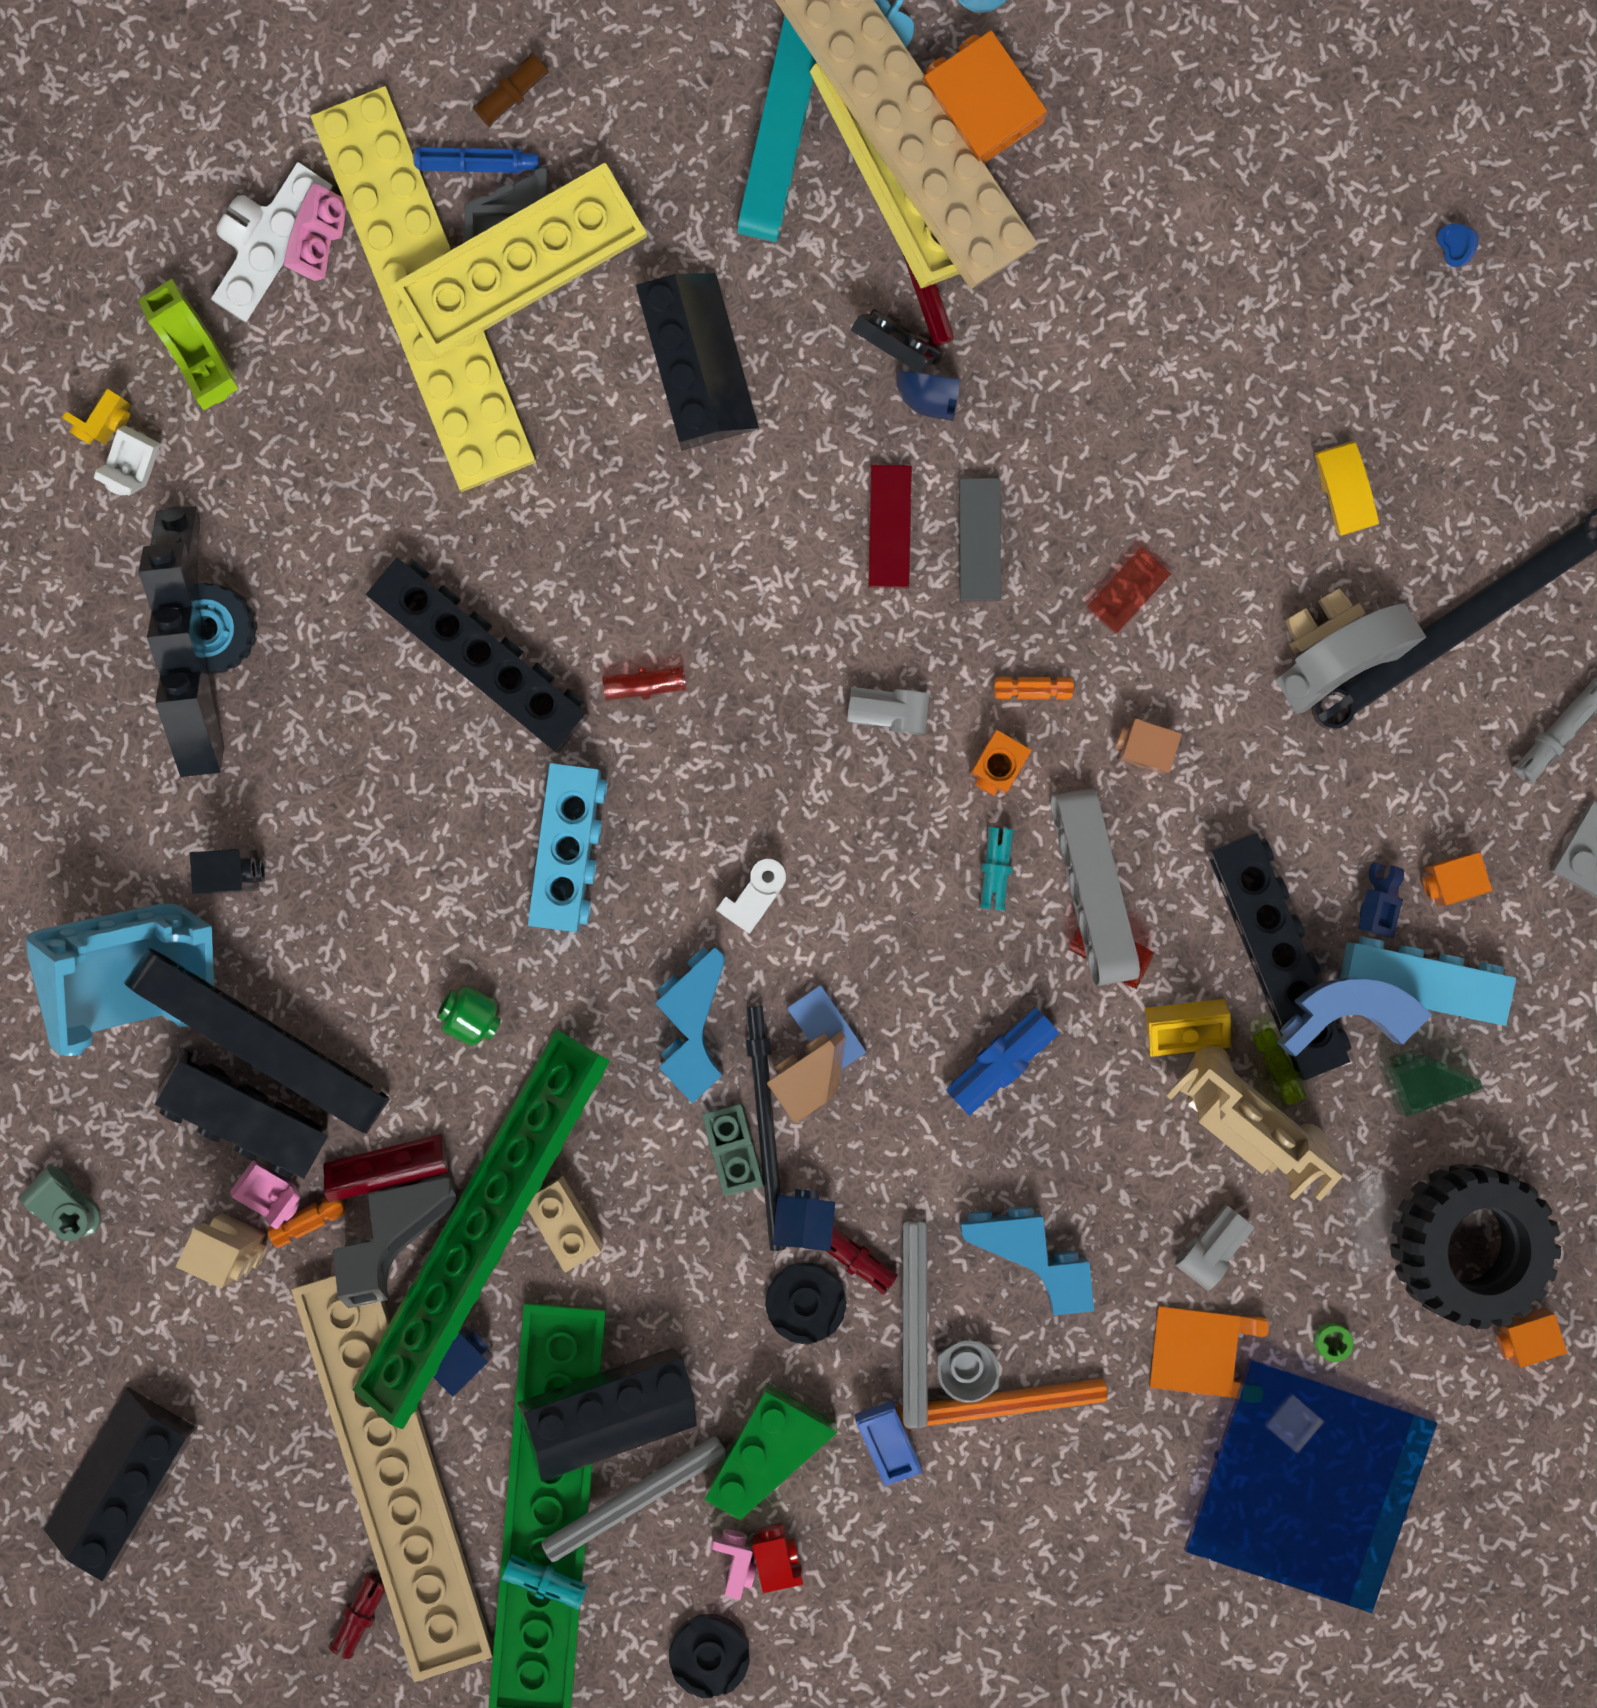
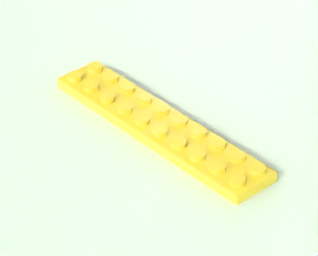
(398, 237)

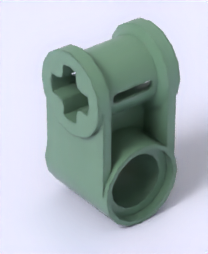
(55, 1200)

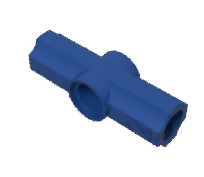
(1002, 1061)

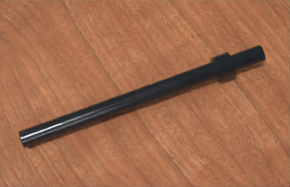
(758, 1049)

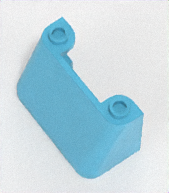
(84, 967)

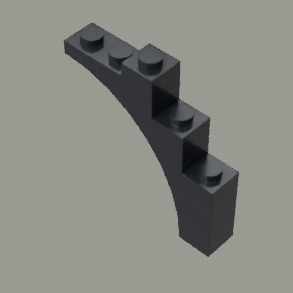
(176, 642)

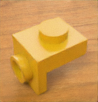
(104, 420)

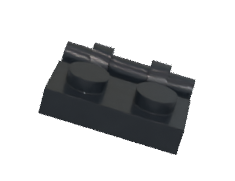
(896, 340)

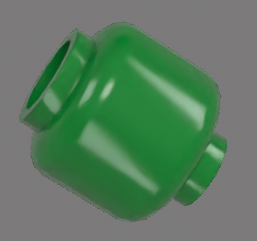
(468, 1015)

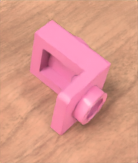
(267, 1193)
(741, 1569)

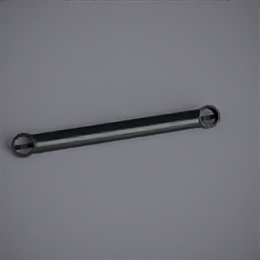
(1464, 621)

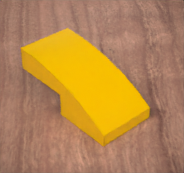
(1347, 488)

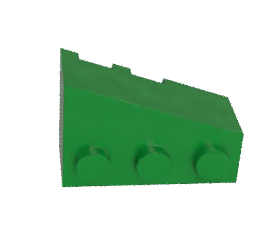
(767, 1450)

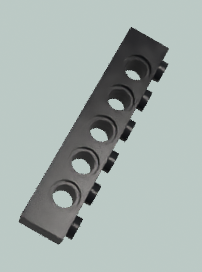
(393, 595)
(1228, 865)

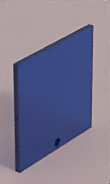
(1313, 1515)

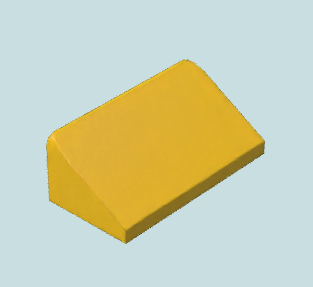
(1188, 1027)

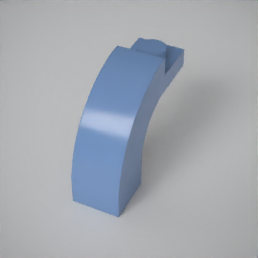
(1382, 1003)

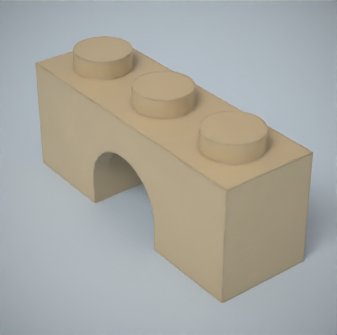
(222, 1251)

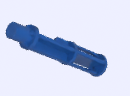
(474, 160)

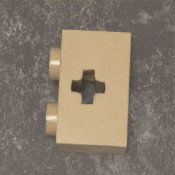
(564, 1224)

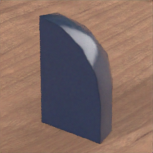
(929, 394)

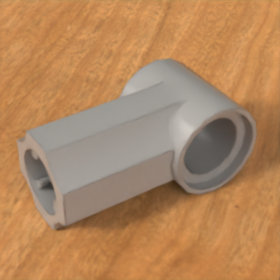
(896, 710)
(1211, 1251)

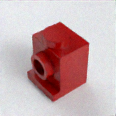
(776, 1559)

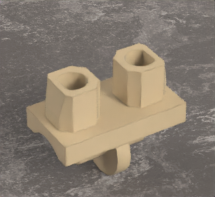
(1338, 611)

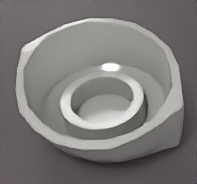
(968, 1371)

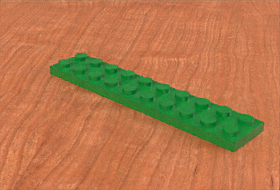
(479, 1228)
(532, 1635)

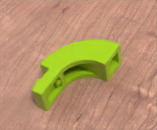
(189, 344)

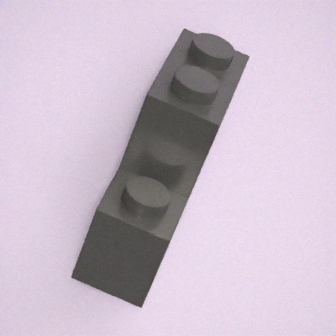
(397, 1219)

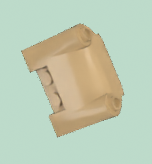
(1255, 1125)

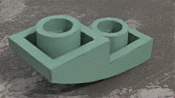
(733, 1150)

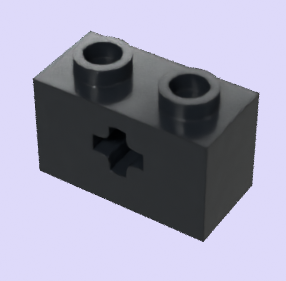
(226, 871)

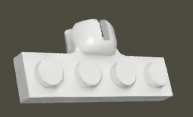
(261, 243)

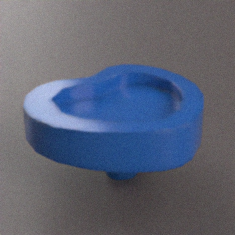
(1459, 243)

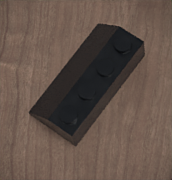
(697, 358)
(608, 1413)
(118, 1483)

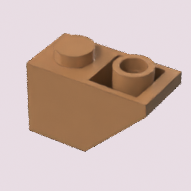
(811, 1080)

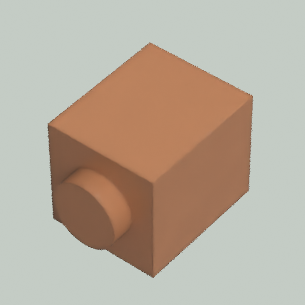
(1147, 745)

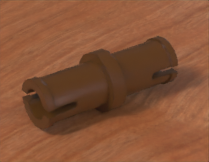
(510, 90)

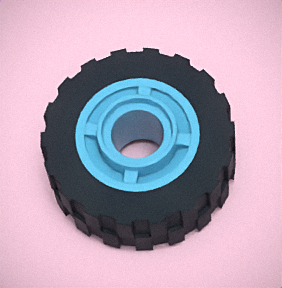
(234, 624)

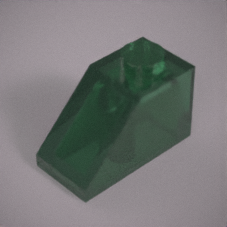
(1423, 1082)

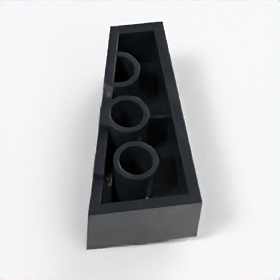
(239, 1116)

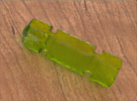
(1279, 1066)

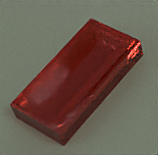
(1128, 590)

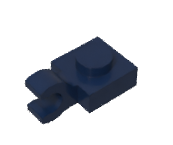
(1382, 906)

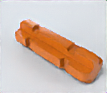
(1034, 688)
(306, 1221)

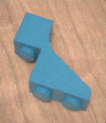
(687, 1006)
(1023, 1241)

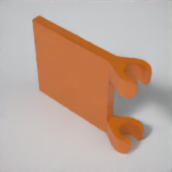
(1199, 1349)

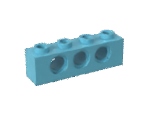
(563, 784)

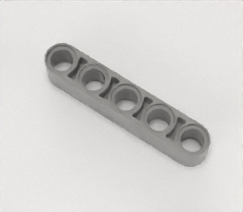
(1095, 887)

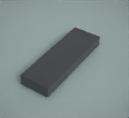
(980, 539)

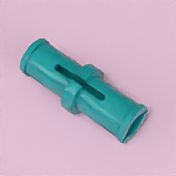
(996, 868)
(545, 1582)

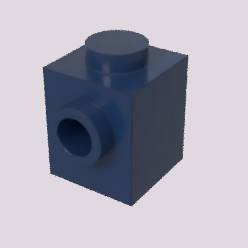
(804, 1221)
(463, 1360)

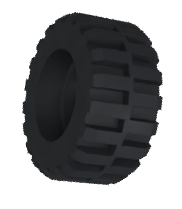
(1524, 1254)

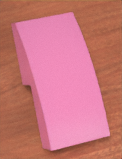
(316, 225)

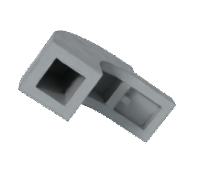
(1347, 652)

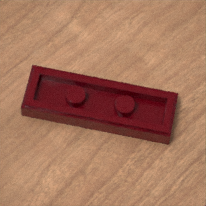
(890, 526)
(385, 1168)

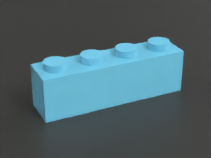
(1437, 985)

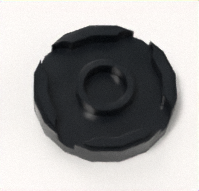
(805, 1288)
(709, 1640)

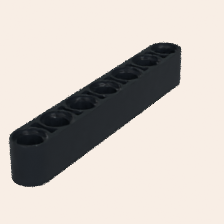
(256, 1040)

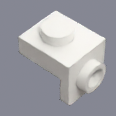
(128, 462)

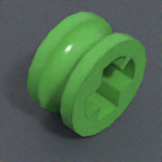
(1344, 1336)

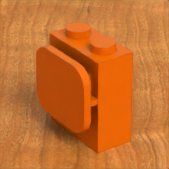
(985, 96)

